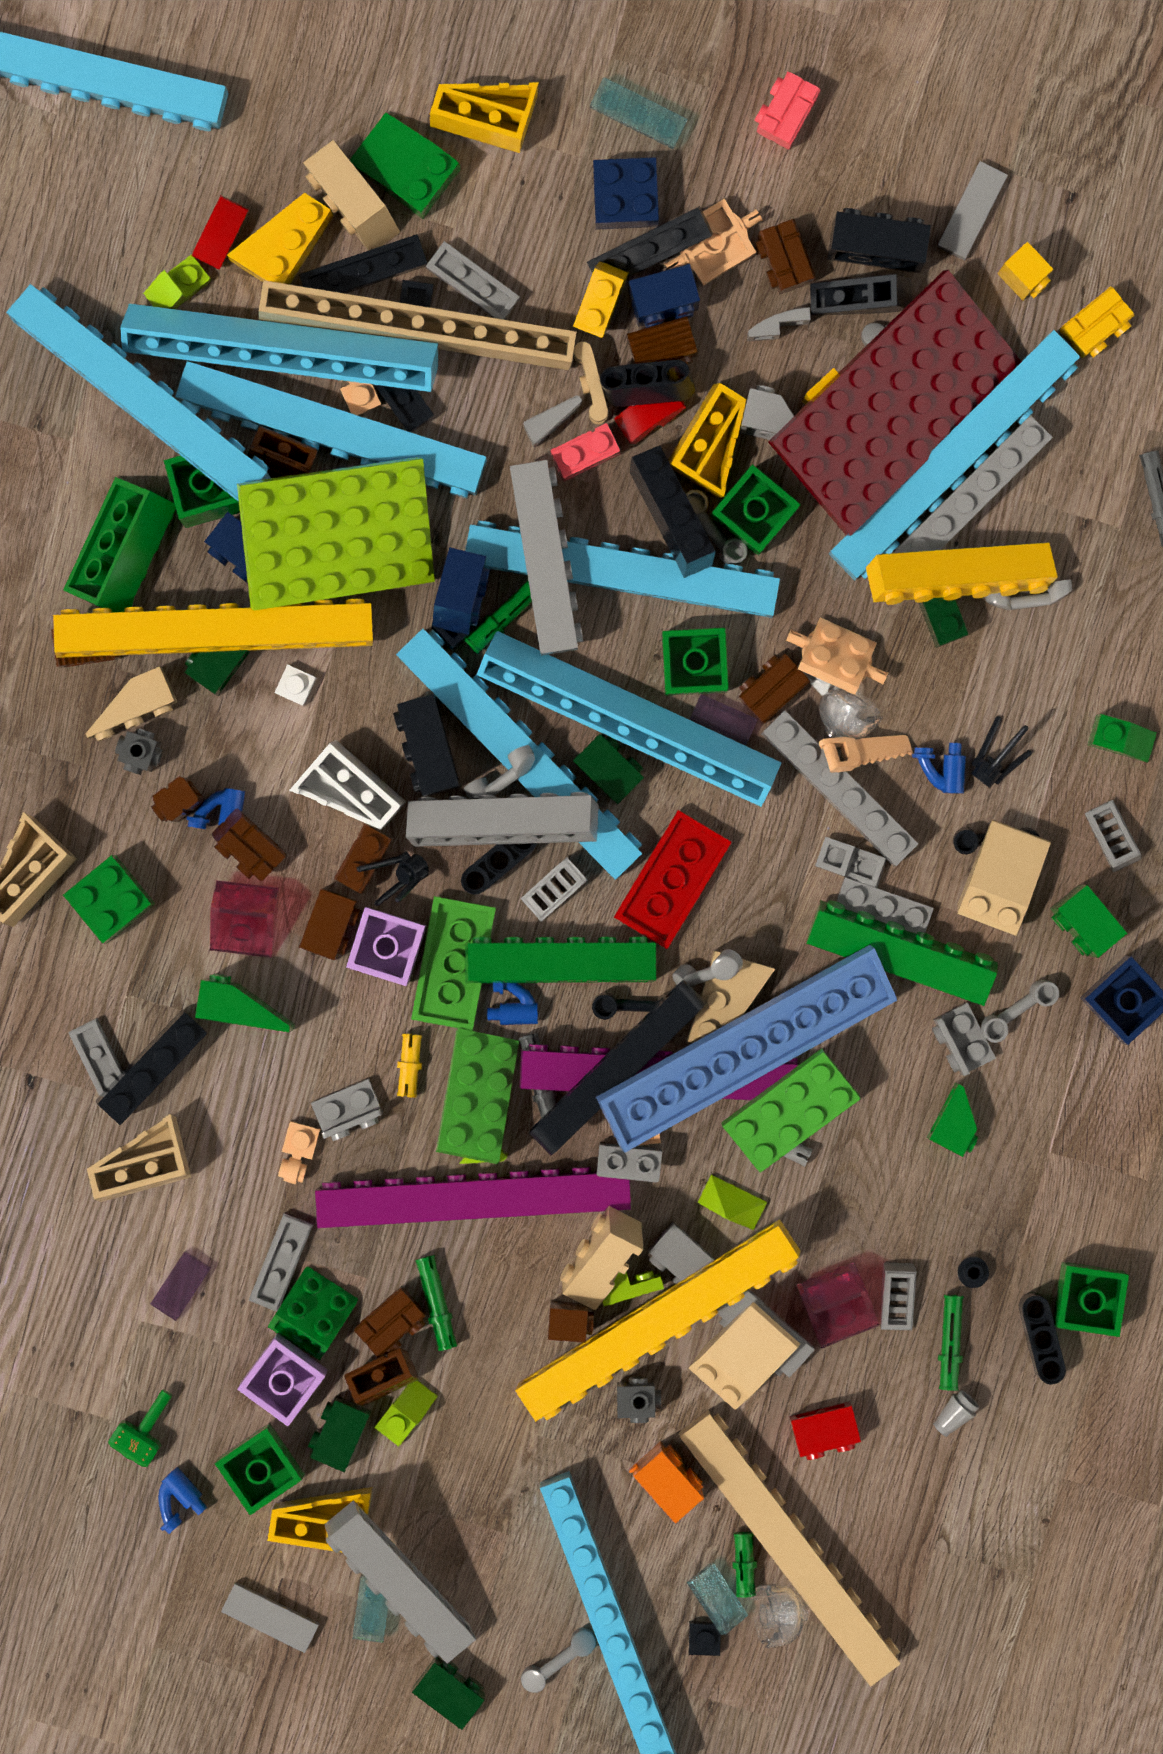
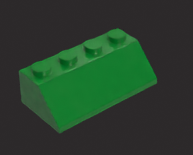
(120, 546)

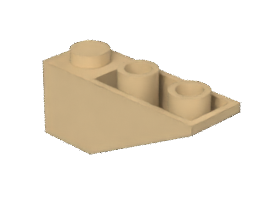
(138, 698)

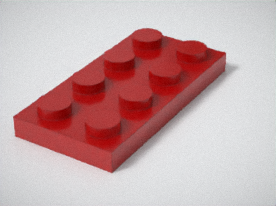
(672, 879)

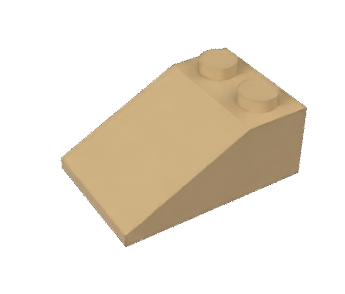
(1003, 877)
(743, 1355)

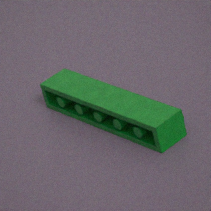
(904, 952)
(560, 962)

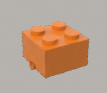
(668, 1481)

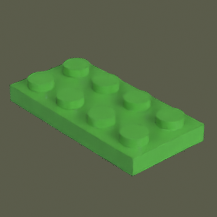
(441, 988)
(477, 1096)
(791, 1110)

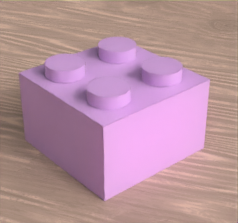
(386, 946)
(282, 1379)

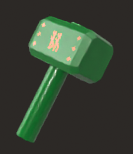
(135, 1441)

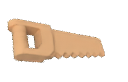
(863, 750)

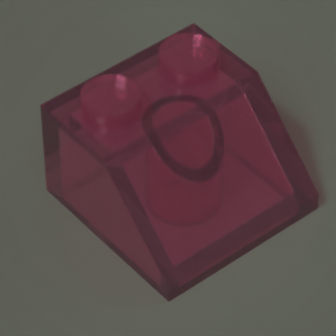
(243, 918)
(838, 1305)

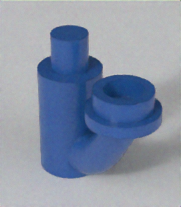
(953, 768)
(227, 798)
(514, 1013)
(184, 1491)

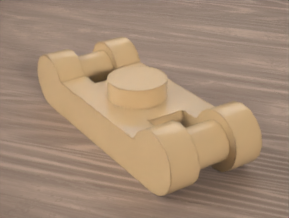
(591, 383)

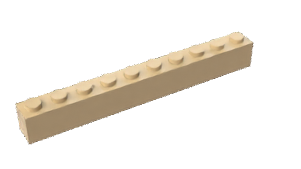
(392, 319)
(789, 1547)

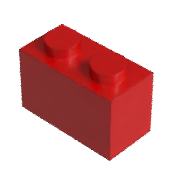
(825, 1430)

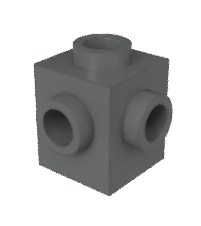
(151, 751)
(637, 1388)

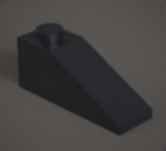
(861, 295)

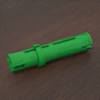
(500, 618)
(438, 1310)
(948, 1379)

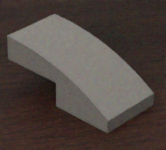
(770, 328)
(851, 862)

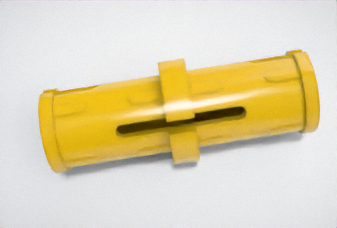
(409, 1065)

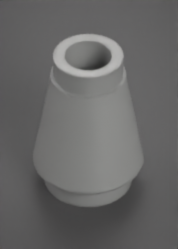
(956, 1413)

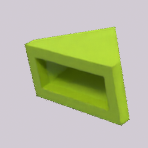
(732, 1202)

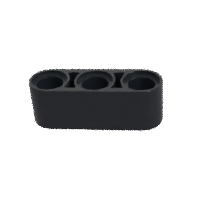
(661, 380)
(491, 874)
(1049, 1351)

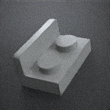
(963, 1039)
(347, 1109)
(635, 1164)

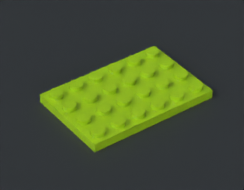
(336, 533)

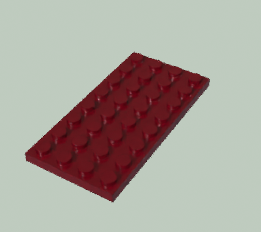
(895, 403)

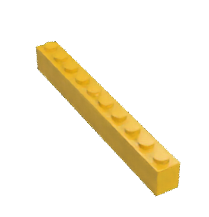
(212, 629)
(659, 1320)

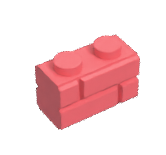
(787, 110)
(585, 452)

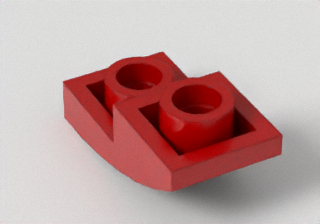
(220, 232)
(642, 419)

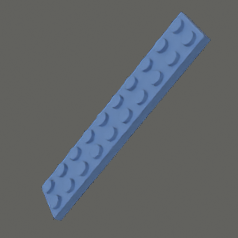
(746, 1048)

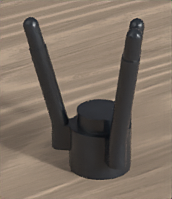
(989, 770)
(409, 873)

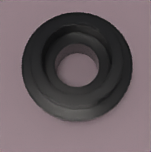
(968, 1263)

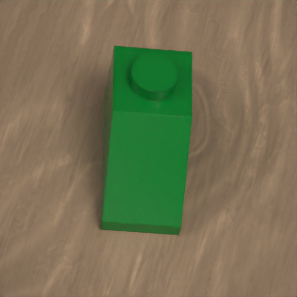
(1122, 738)
(955, 1123)

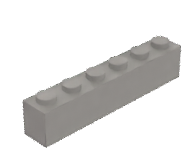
(978, 488)
(544, 557)
(839, 789)
(502, 820)
(684, 1256)
(399, 1582)

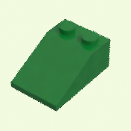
(405, 164)
(234, 1004)

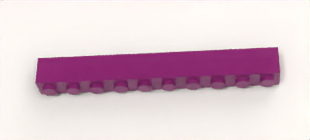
(565, 1068)
(468, 1198)

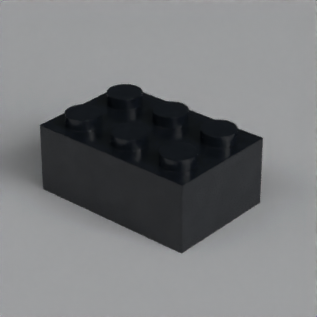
(879, 241)
(426, 746)

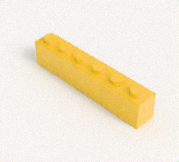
(961, 573)

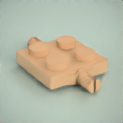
(724, 249)
(837, 656)

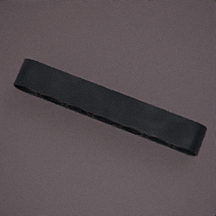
(617, 1066)

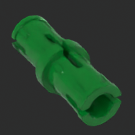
(744, 1564)

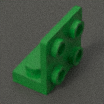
(313, 1313)

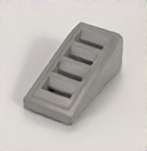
(545, 423)
(1125, 860)
(572, 870)
(898, 1270)

